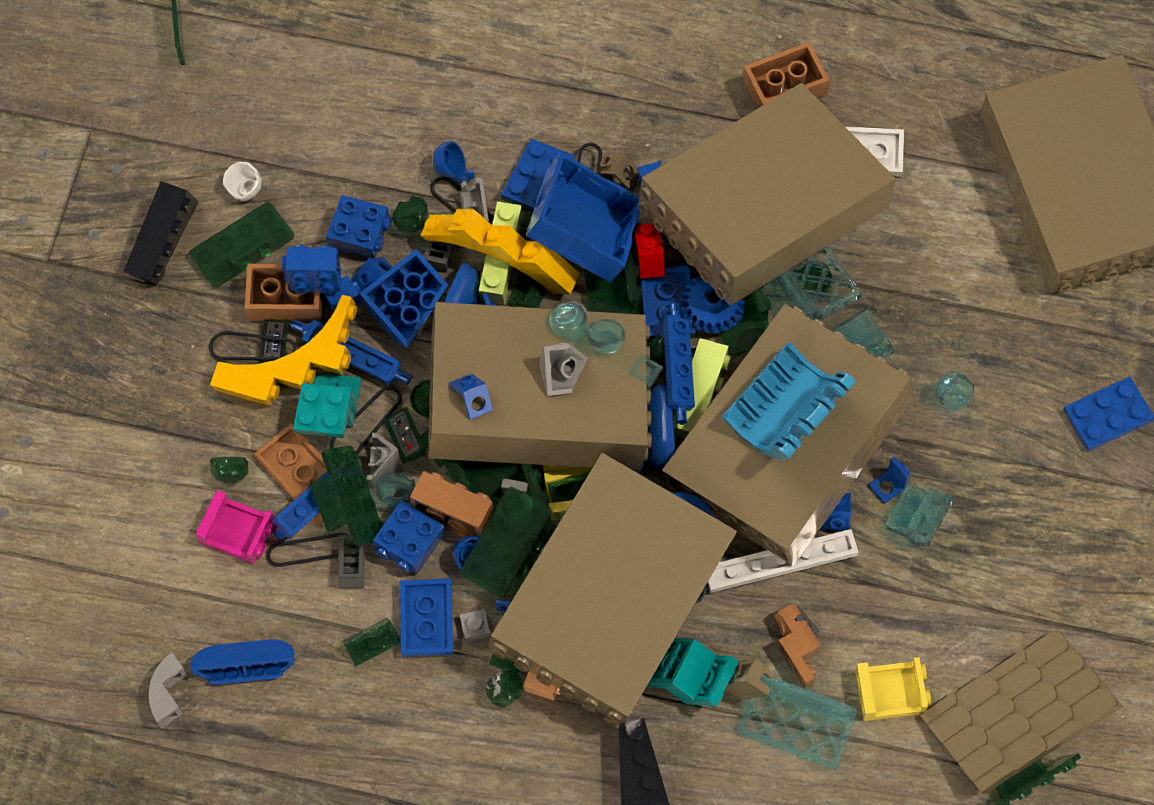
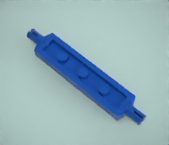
(362, 356)
(678, 363)

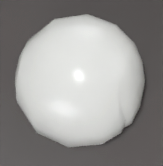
(242, 181)

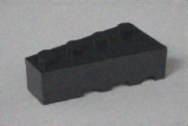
(160, 232)
(639, 769)

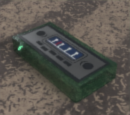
(274, 348)

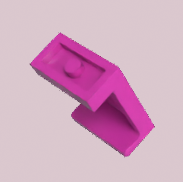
(235, 528)

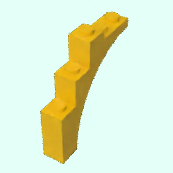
(502, 242)
(323, 352)

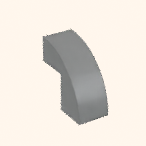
(161, 703)

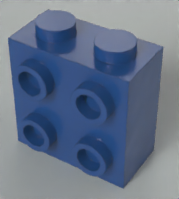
(358, 227)
(312, 269)
(408, 537)

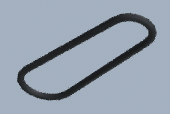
(248, 335)
(381, 422)

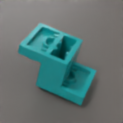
(327, 405)
(694, 673)

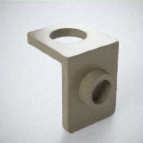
(614, 165)

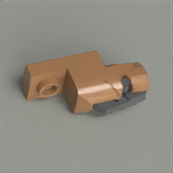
(799, 642)

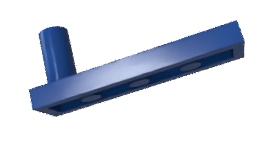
(296, 514)

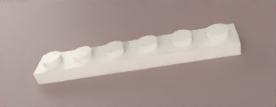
(767, 565)

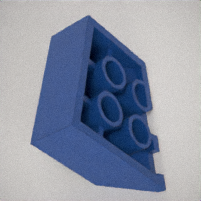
(404, 297)

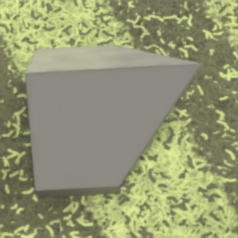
(561, 367)
(383, 460)

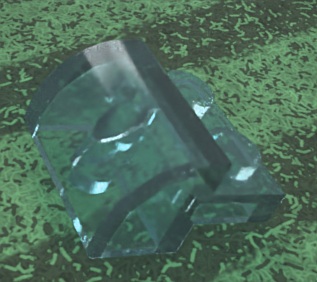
(864, 331)
(919, 514)

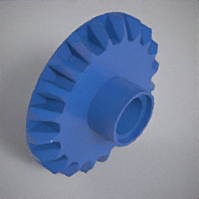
(706, 315)

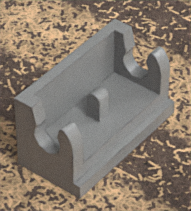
(474, 197)

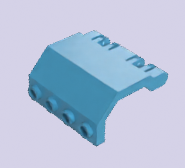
(785, 403)

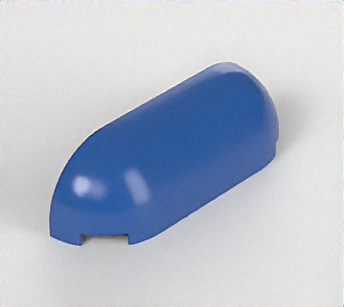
(465, 286)
(660, 428)
(243, 661)

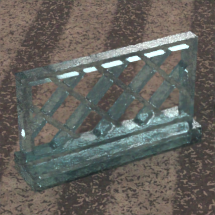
(803, 298)
(810, 701)

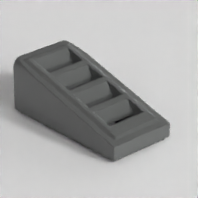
(436, 262)
(350, 577)

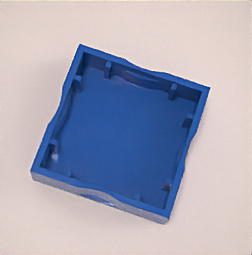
(584, 217)

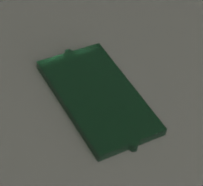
(178, 32)

